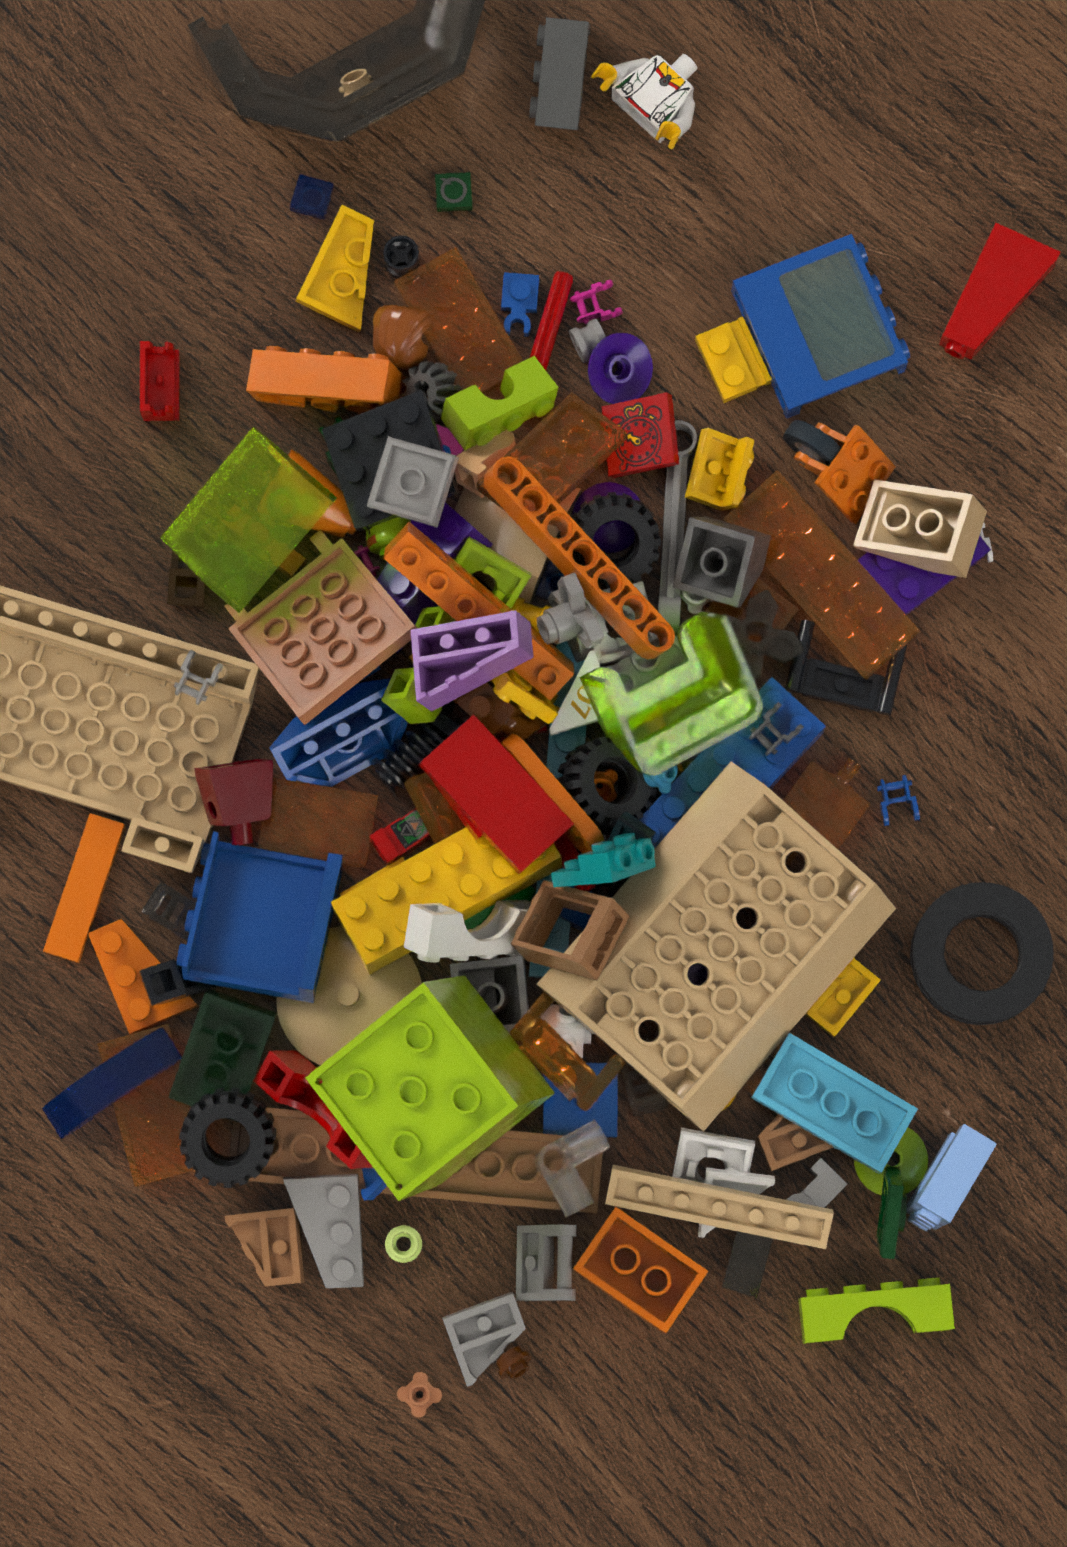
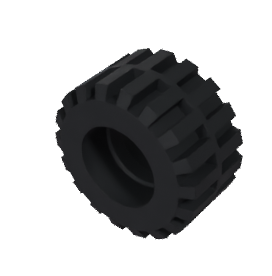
(634, 513)
(579, 783)
(227, 1168)

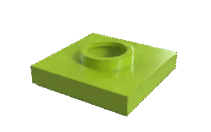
(508, 576)

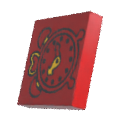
(649, 435)

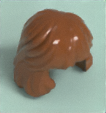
(399, 334)

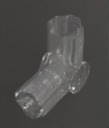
(575, 1149)

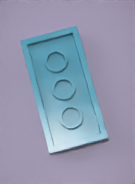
(834, 1103)

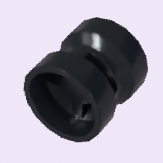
(401, 250)

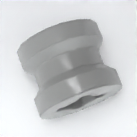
(586, 338)

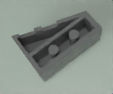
(560, 73)

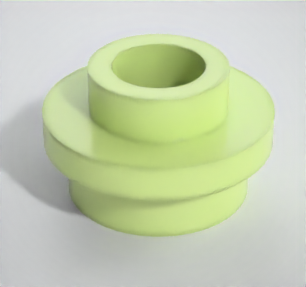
(391, 1244)

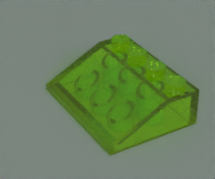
(247, 519)

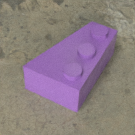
(467, 654)

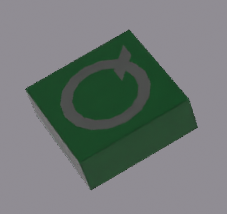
(453, 192)

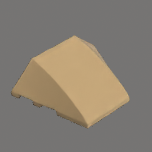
(508, 537)

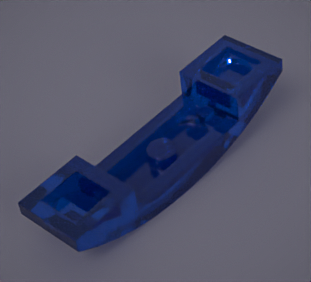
(111, 1081)

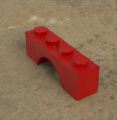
(284, 1081)

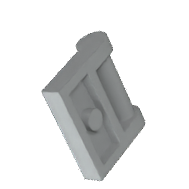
(536, 1263)

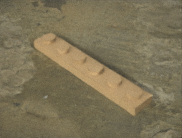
(719, 1206)

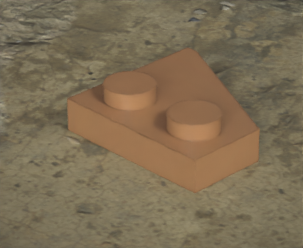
(788, 1143)
(272, 1244)

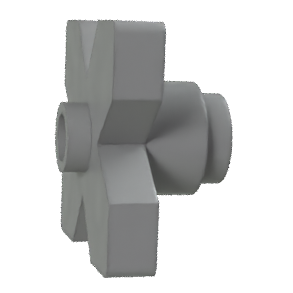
(570, 619)

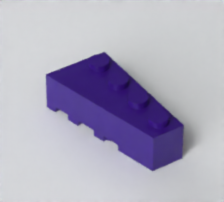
(450, 537)

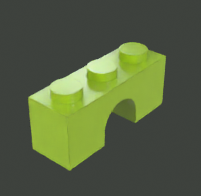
(477, 418)
(401, 692)

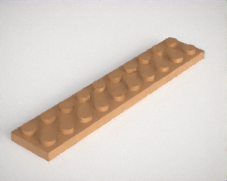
(497, 1176)

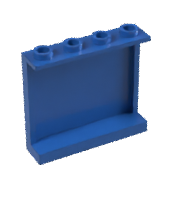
(260, 920)

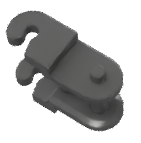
(771, 748)

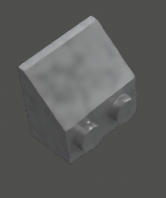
(720, 560)
(500, 985)

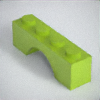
(923, 1307)

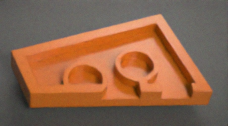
(121, 959)

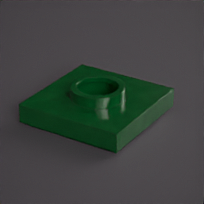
(891, 1212)

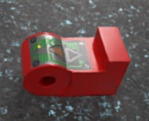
(400, 837)

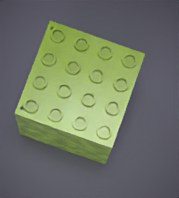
(429, 1085)

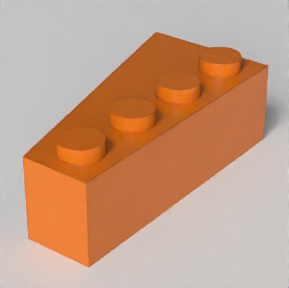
(323, 379)

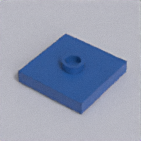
(564, 1116)

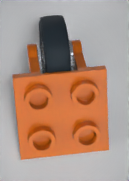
(842, 462)

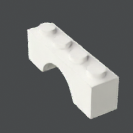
(441, 932)

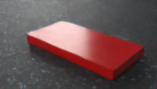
(496, 794)

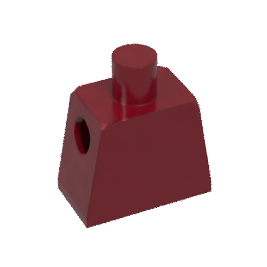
(237, 795)

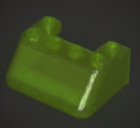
(683, 706)

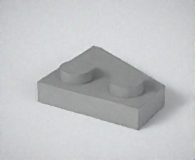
(483, 1333)

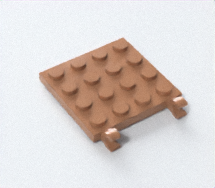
(322, 629)

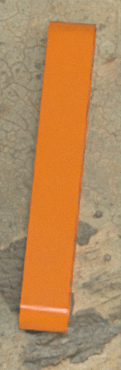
(561, 554)

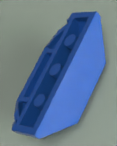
(340, 737)

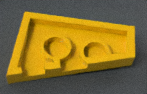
(340, 270)

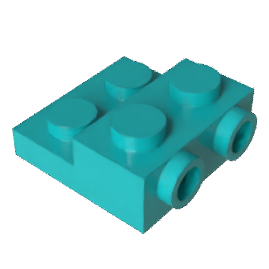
(607, 862)

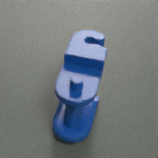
(893, 786)

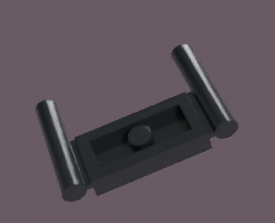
(840, 683)

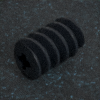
(408, 756)

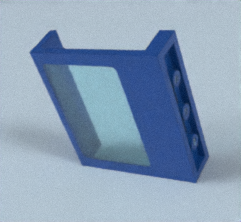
(820, 323)

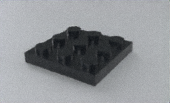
(359, 445)

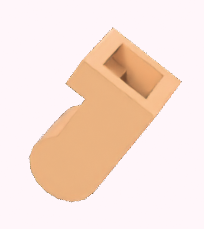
(478, 459)

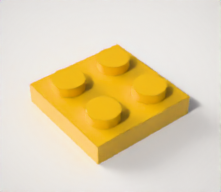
(530, 701)

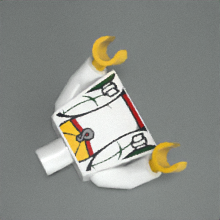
(653, 93)

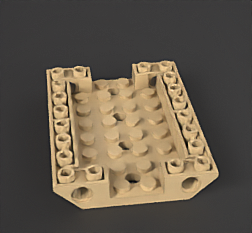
(759, 979)

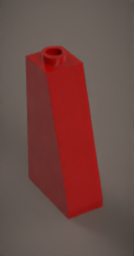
(999, 283)

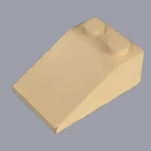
(921, 527)

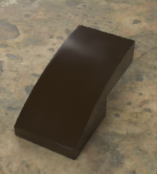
(184, 584)

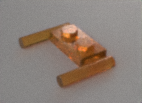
(559, 1060)

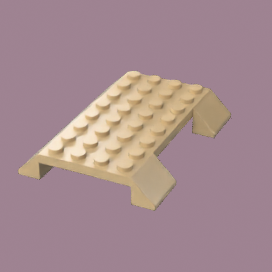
(100, 724)

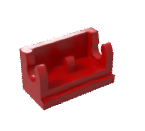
(159, 382)

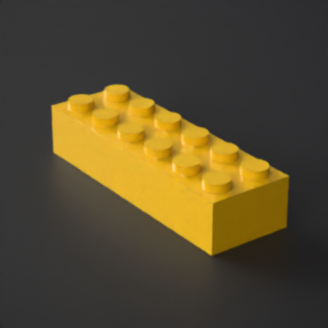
(452, 872)

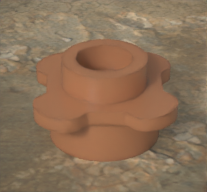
(408, 1394)

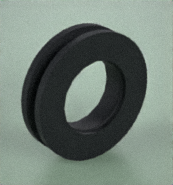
(1021, 920)

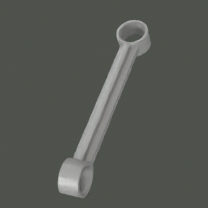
(673, 530)

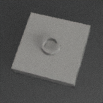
(412, 481)

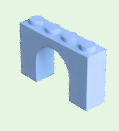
(949, 1178)

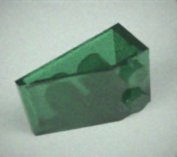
(223, 1047)

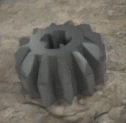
(435, 382)

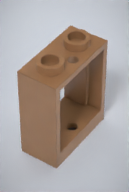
(595, 943)

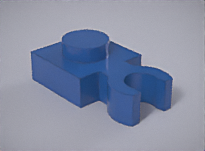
(519, 297)

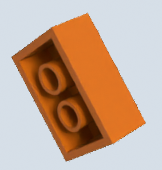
(640, 1270)

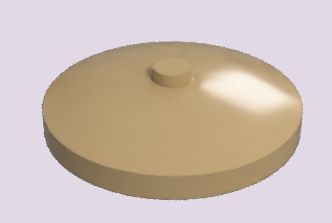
(344, 999)

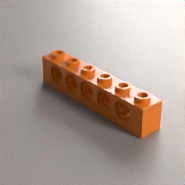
(467, 598)

